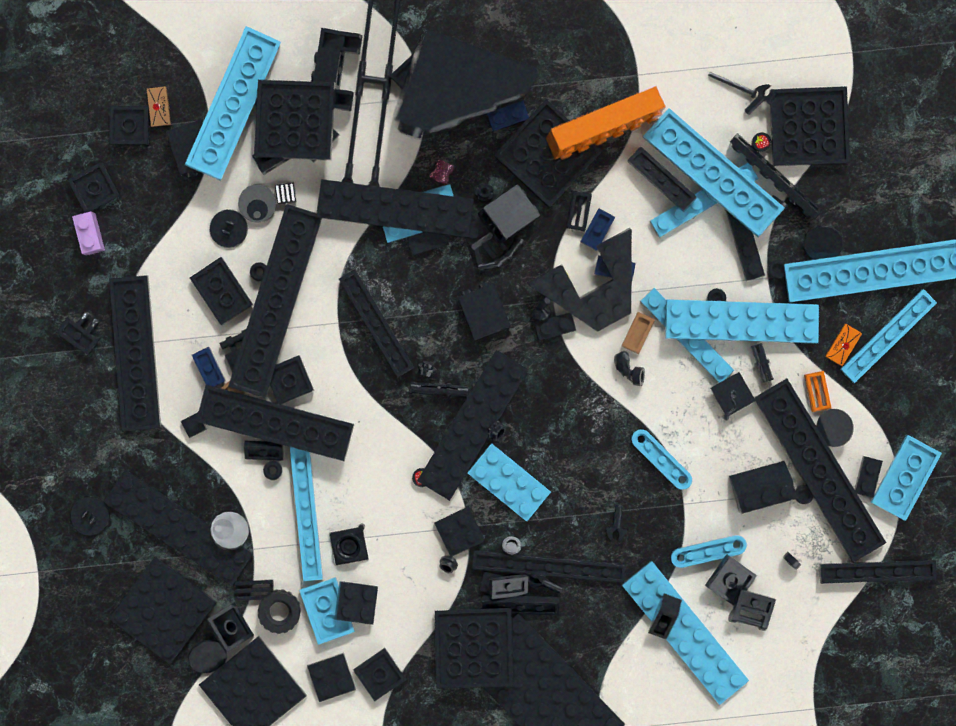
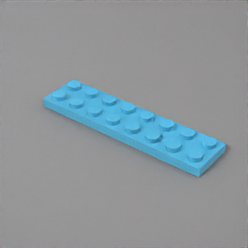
(232, 103)
(713, 172)
(741, 321)
(688, 635)

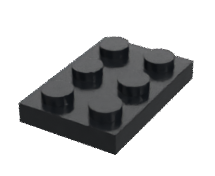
(221, 291)

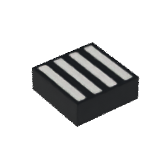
(285, 193)

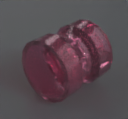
(442, 171)

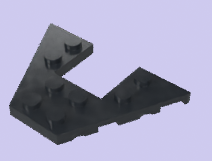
(605, 303)

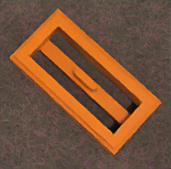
(810, 393)

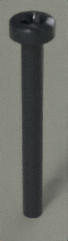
(733, 84)

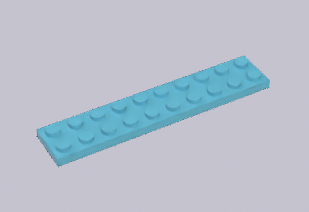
(871, 271)

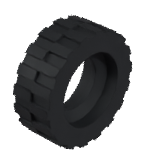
(264, 611)

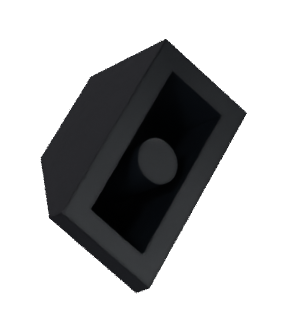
(665, 616)

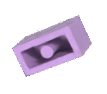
(88, 233)

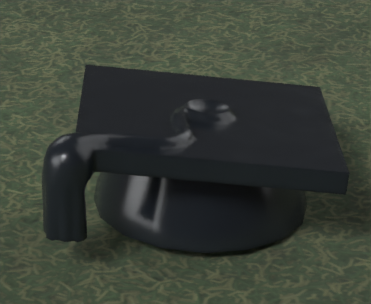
(732, 395)
(349, 545)

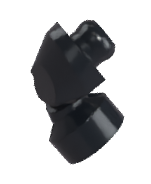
(622, 364)

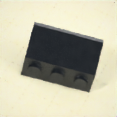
(763, 487)

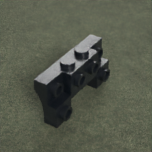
(330, 61)

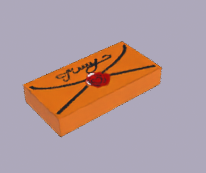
(843, 345)

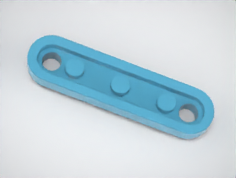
(661, 459)
(708, 551)

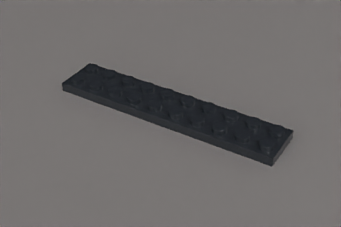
(275, 301)
(820, 470)

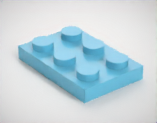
(321, 606)

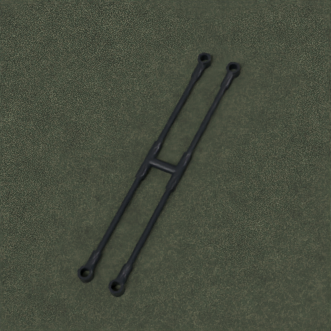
(386, 82)

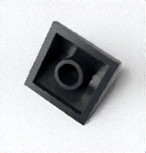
(229, 627)

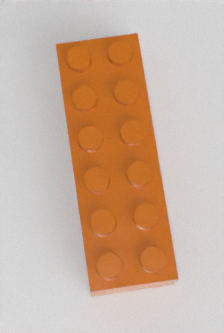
(605, 123)

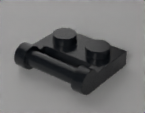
(752, 603)

